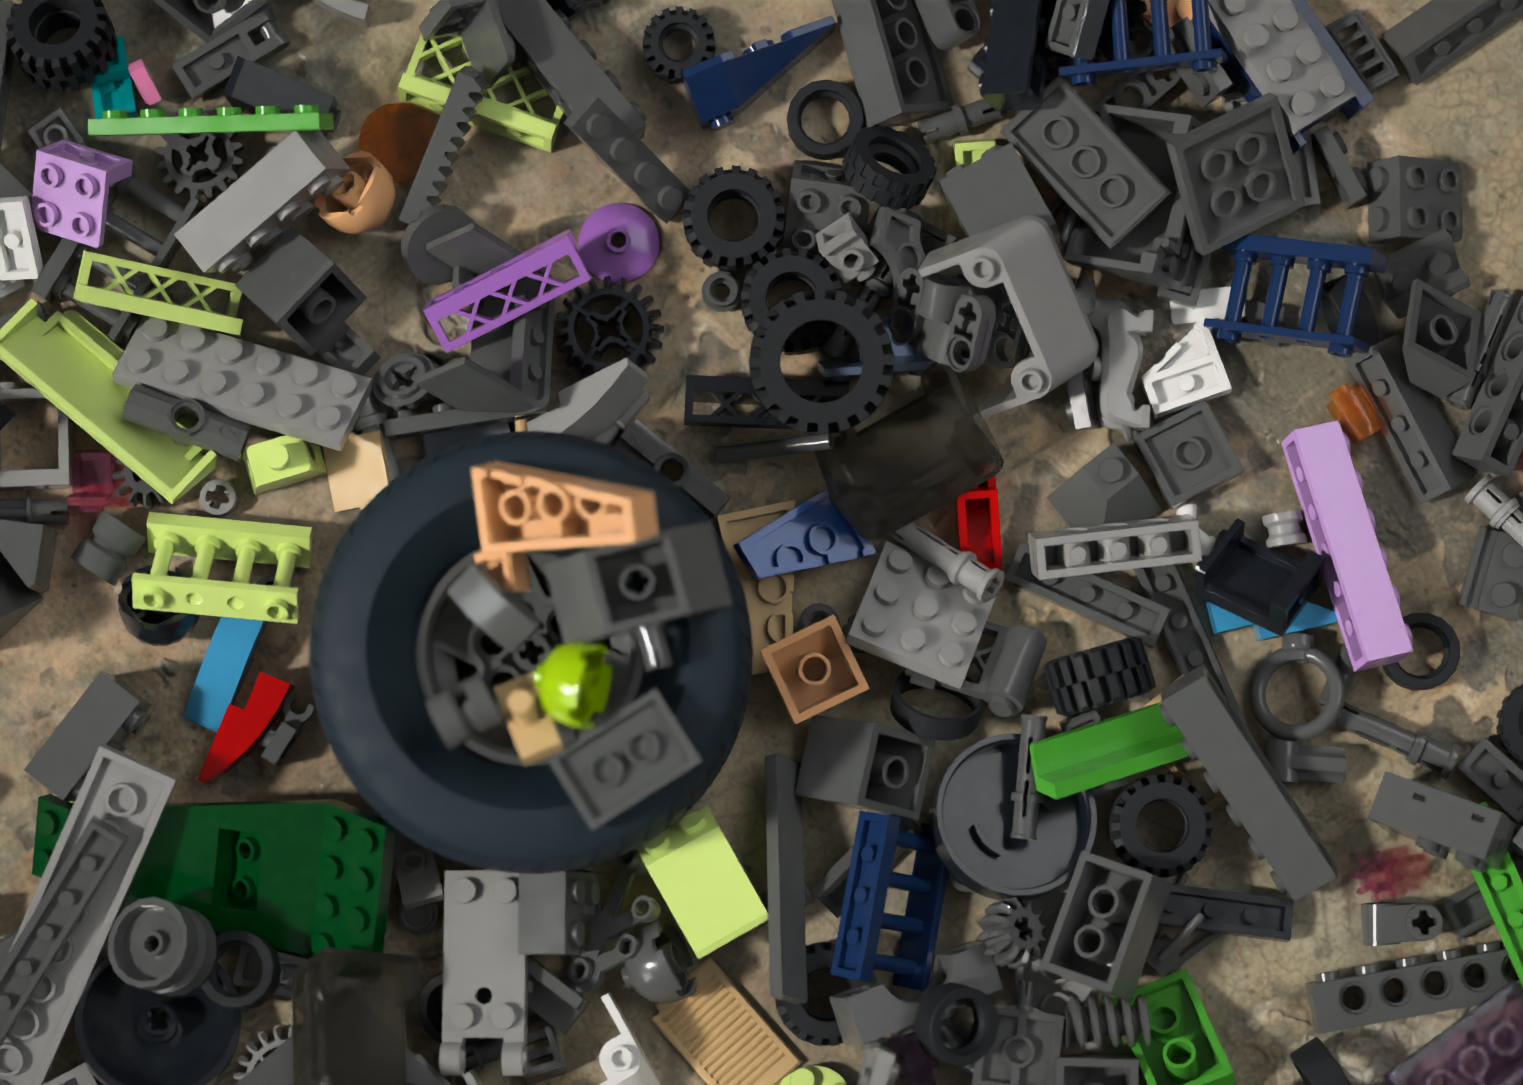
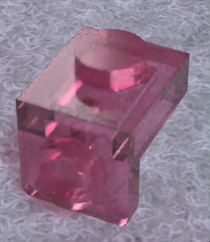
(92, 479)

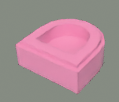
(144, 82)

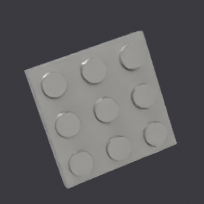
(919, 617)

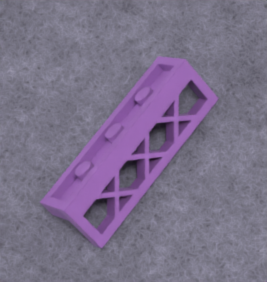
(500, 276)

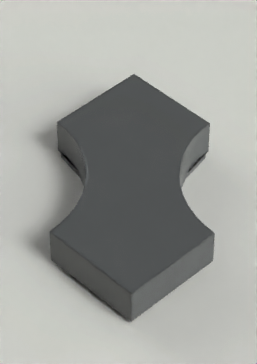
(898, 241)

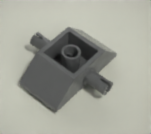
(683, 582)

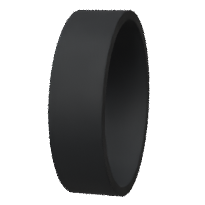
(930, 726)

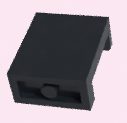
(1257, 580)

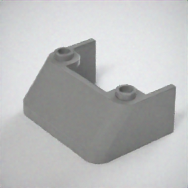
(1043, 297)

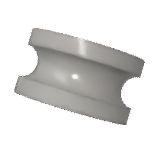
(213, 487)

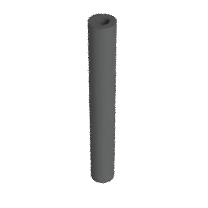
(775, 448)

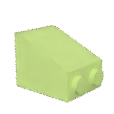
(703, 882)

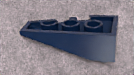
(730, 84)

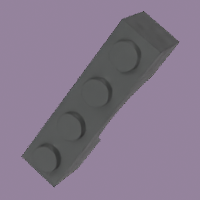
(871, 1012)

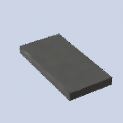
(1086, 163)

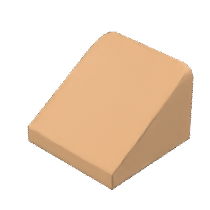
(508, 569)

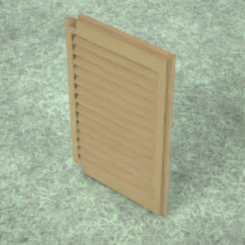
(724, 1033)

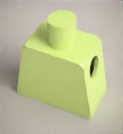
(282, 463)

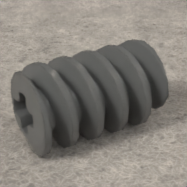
(1106, 1021)

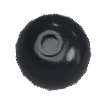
(153, 626)

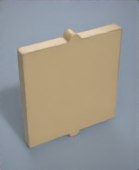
(357, 470)

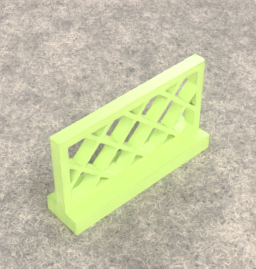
(491, 115)

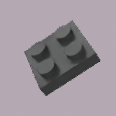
(1188, 454)

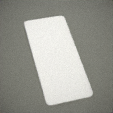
(1210, 304)

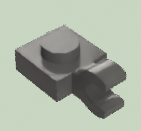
(280, 740)

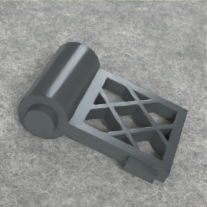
(1007, 673)

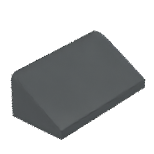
(1076, 27)

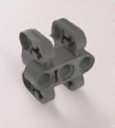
(957, 317)

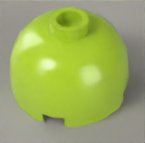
(574, 683)

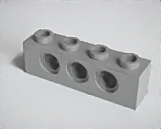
(1114, 546)

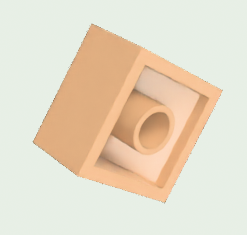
(813, 669)

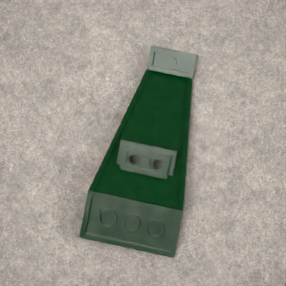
(275, 868)

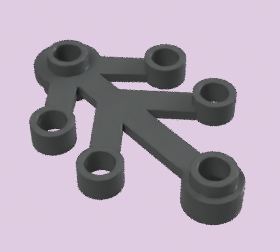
(607, 925)

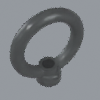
(1297, 649)

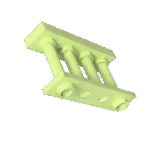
(222, 540)

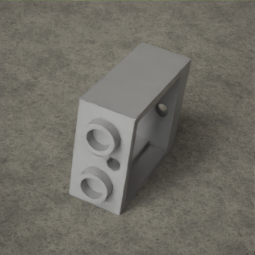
(39, 478)

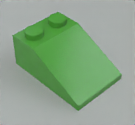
(1182, 1037)

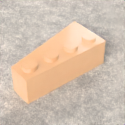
(548, 509)

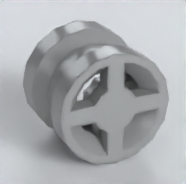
(1284, 529)

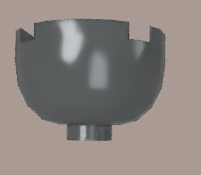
(660, 965)

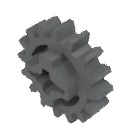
(191, 171)

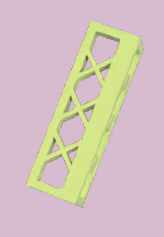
(156, 308)

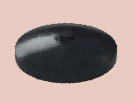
(152, 1037)

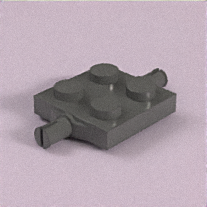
(1023, 1045)

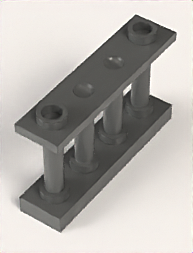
(55, 277)

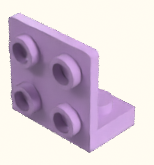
(74, 190)

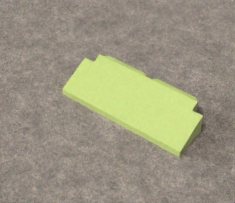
(74, 370)

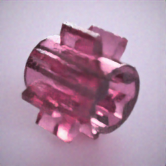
(1383, 867)

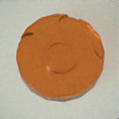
(397, 138)

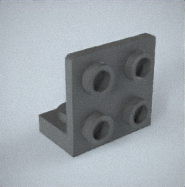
(818, 199)

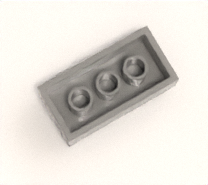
(263, 202)

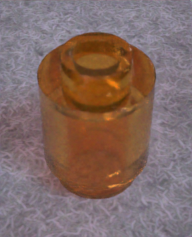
(1354, 412)

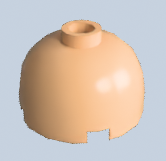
(362, 199)

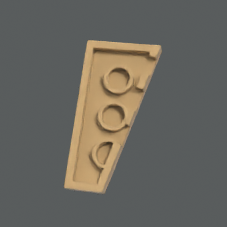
(767, 598)

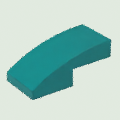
(115, 87)

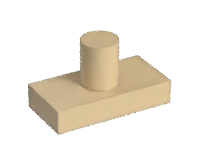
(527, 721)

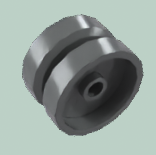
(162, 947)

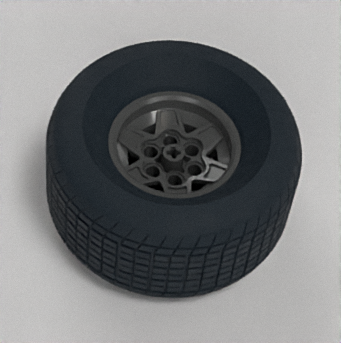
(393, 638)

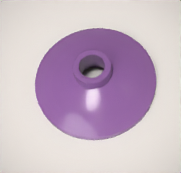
(634, 257)

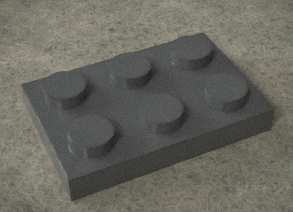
(624, 759)

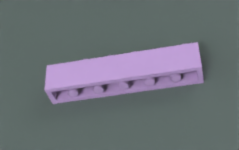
(1346, 537)

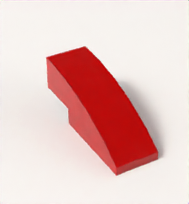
(980, 523)
(246, 727)

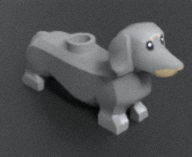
(1117, 357)

